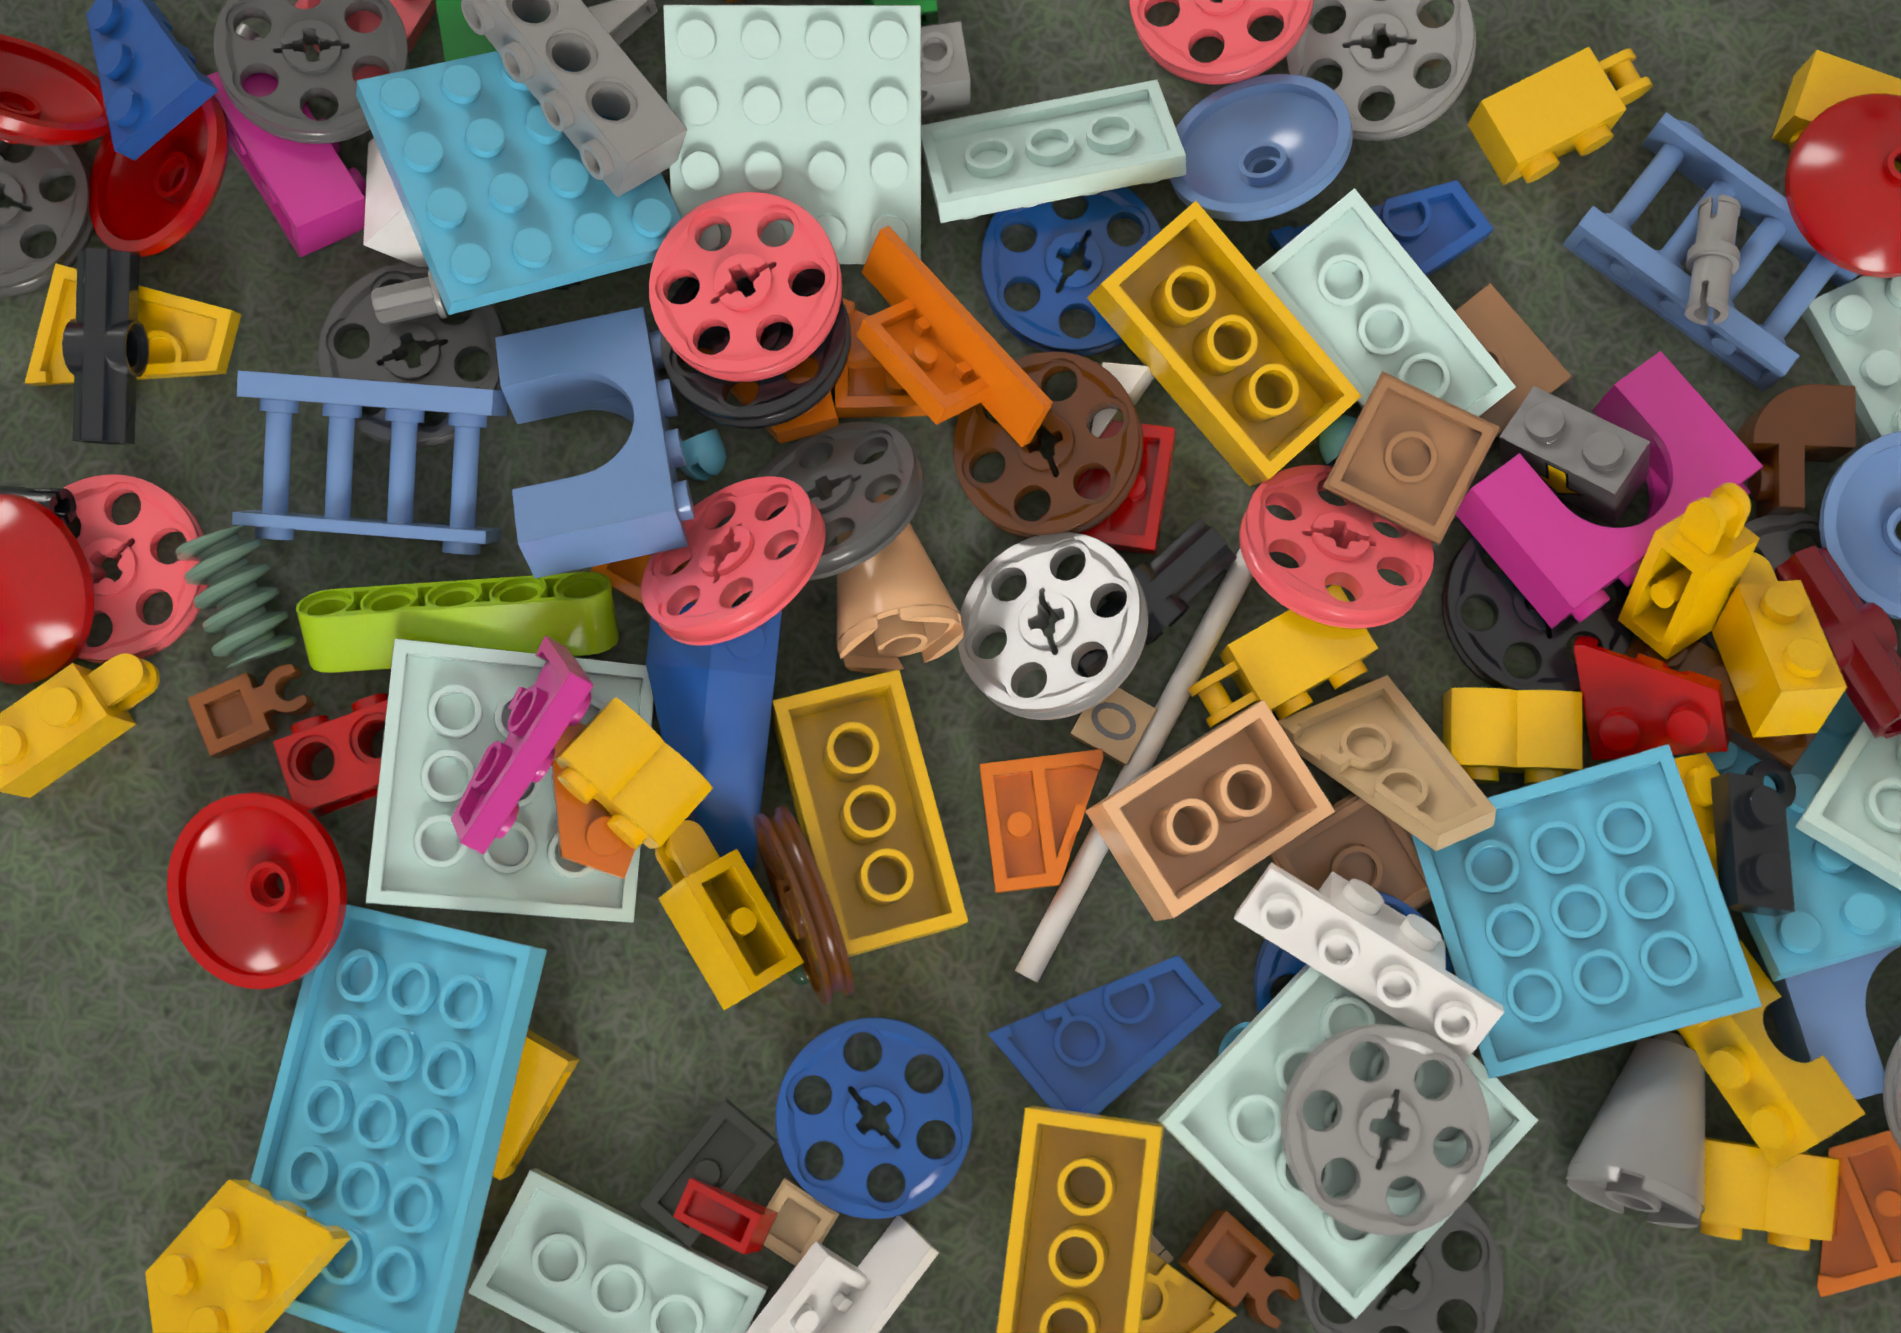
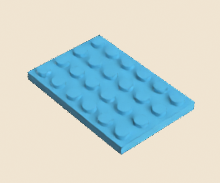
(397, 1112)

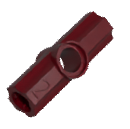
(1857, 635)

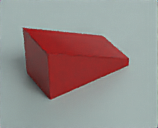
(725, 1216)

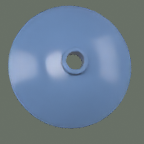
(1262, 146)
(1861, 521)

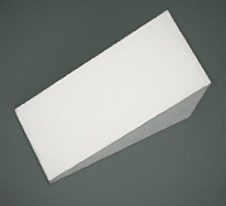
(623, 16)
(1134, 380)

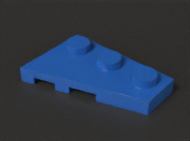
(143, 73)
(1429, 224)
(1106, 1038)

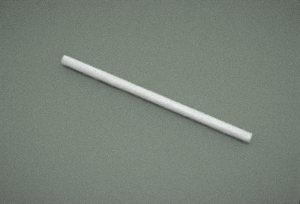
(1142, 759)

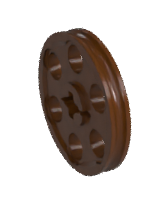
(1073, 456)
(804, 904)

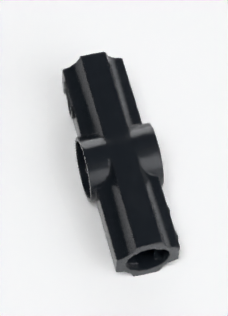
(105, 346)
(1169, 585)

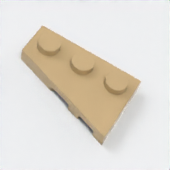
(1392, 761)

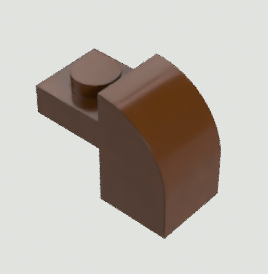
(1794, 428)

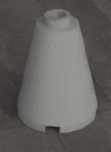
(1649, 1137)

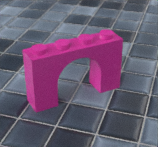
(1568, 561)

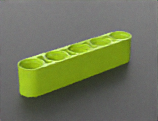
(359, 624)

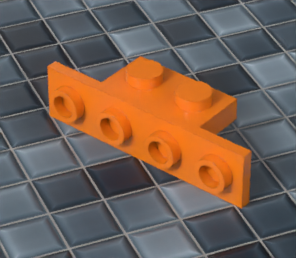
(940, 348)

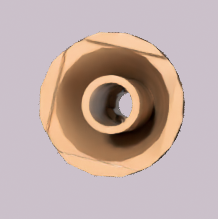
(894, 607)

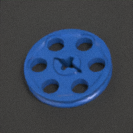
(1044, 269)
(863, 1151)

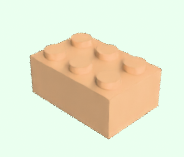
(1210, 812)

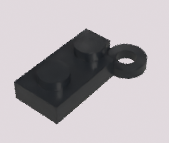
(1754, 838)

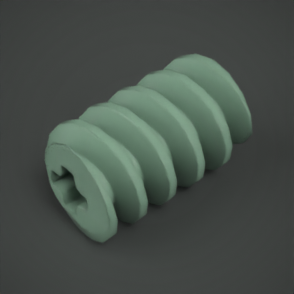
(235, 595)

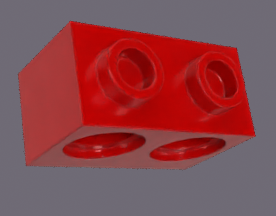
(355, 766)

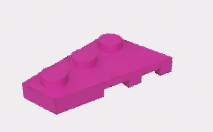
(534, 727)

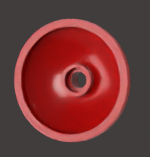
(47, 97)
(1846, 184)
(163, 192)
(42, 592)
(229, 897)

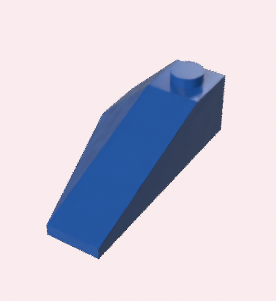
(717, 716)

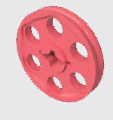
(1227, 21)
(769, 271)
(1331, 549)
(137, 555)
(735, 561)

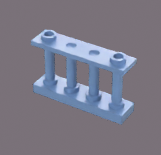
(1658, 275)
(343, 403)

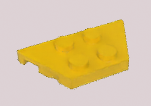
(238, 1263)

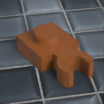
(241, 710)
(1232, 1266)

